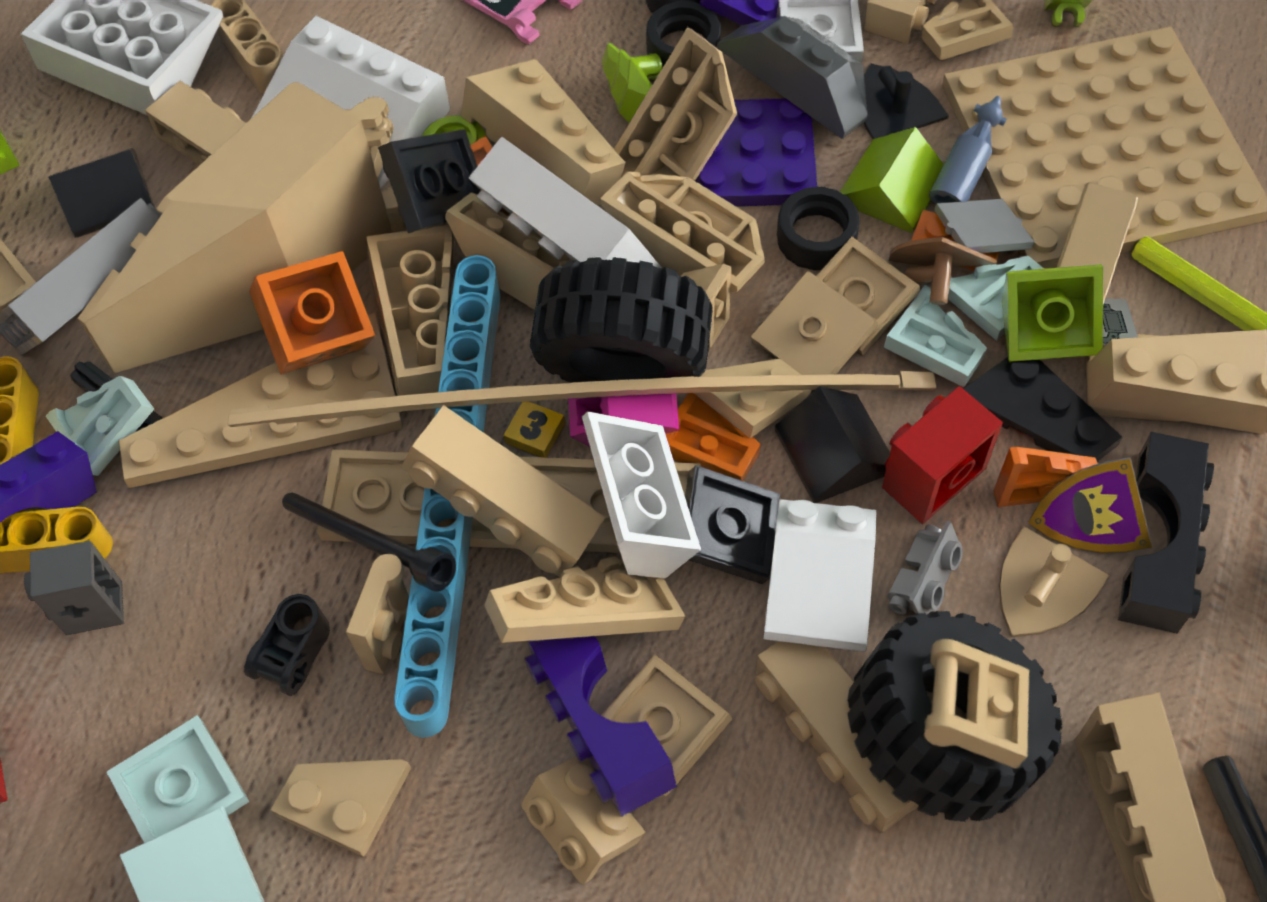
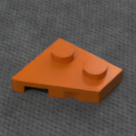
(711, 440)
(1033, 473)

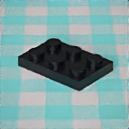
(429, 176)

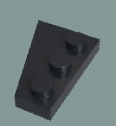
(1043, 407)

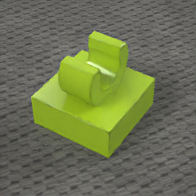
(1076, 7)

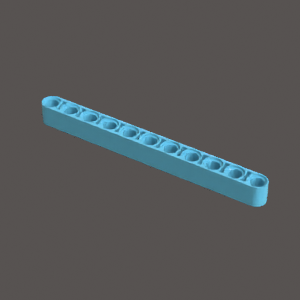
(441, 633)

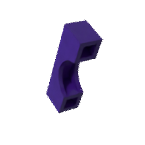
(46, 476)
(625, 756)

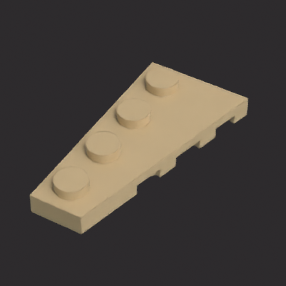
(583, 605)

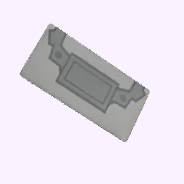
(1117, 320)

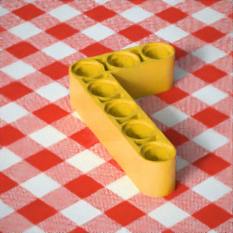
(54, 526)

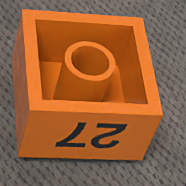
(311, 312)

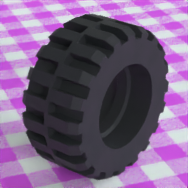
(620, 322)
(891, 710)

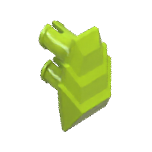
(629, 78)

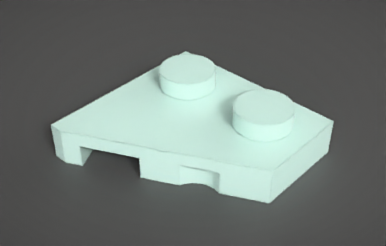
(981, 293)
(936, 340)
(103, 419)

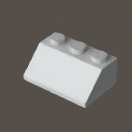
(642, 494)

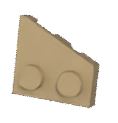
(966, 28)
(753, 409)

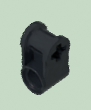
(285, 653)

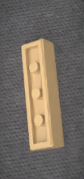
(1099, 230)

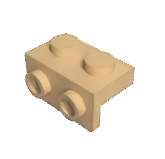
(577, 821)

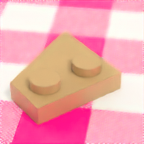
(342, 799)

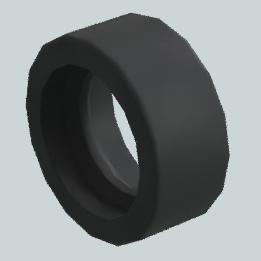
(678, 17)
(813, 202)

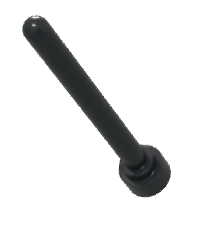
(429, 565)

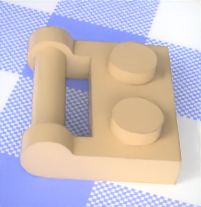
(377, 621)
(995, 703)

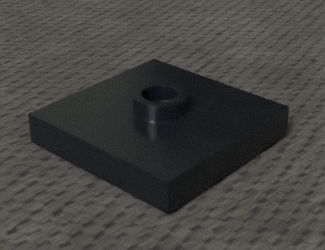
(732, 523)

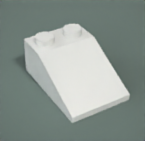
(821, 575)

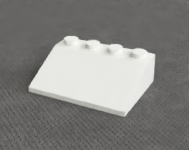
(123, 46)
(352, 69)
(552, 209)

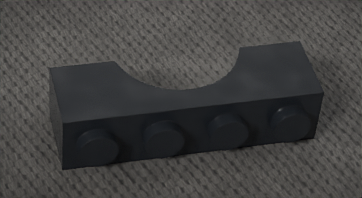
(1161, 585)

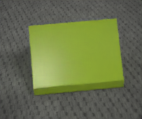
(895, 179)
(1053, 312)

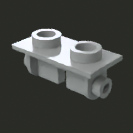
(936, 555)

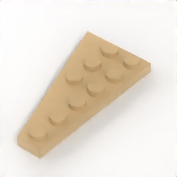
(201, 440)

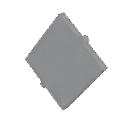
(984, 225)

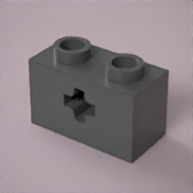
(75, 587)

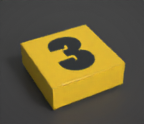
(534, 429)

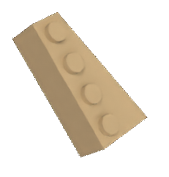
(544, 123)
(413, 302)
(1186, 378)
(1146, 802)

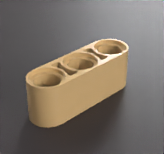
(248, 42)

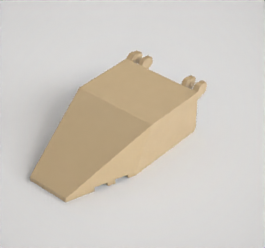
(267, 199)

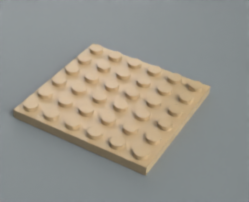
(1114, 117)

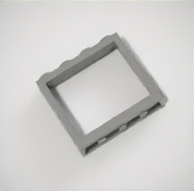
(75, 280)

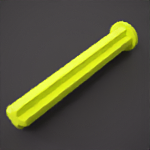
(1199, 285)

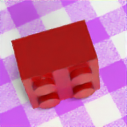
(940, 453)

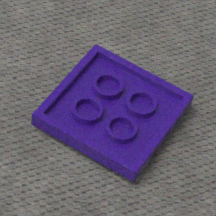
(762, 154)

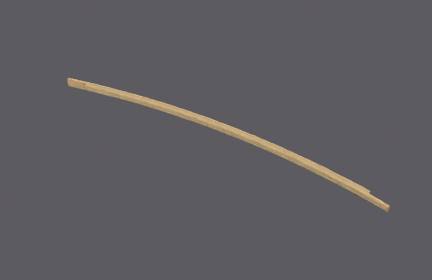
(262, 414)

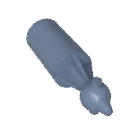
(968, 156)

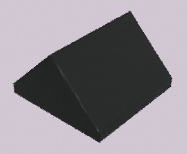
(100, 190)
(832, 443)

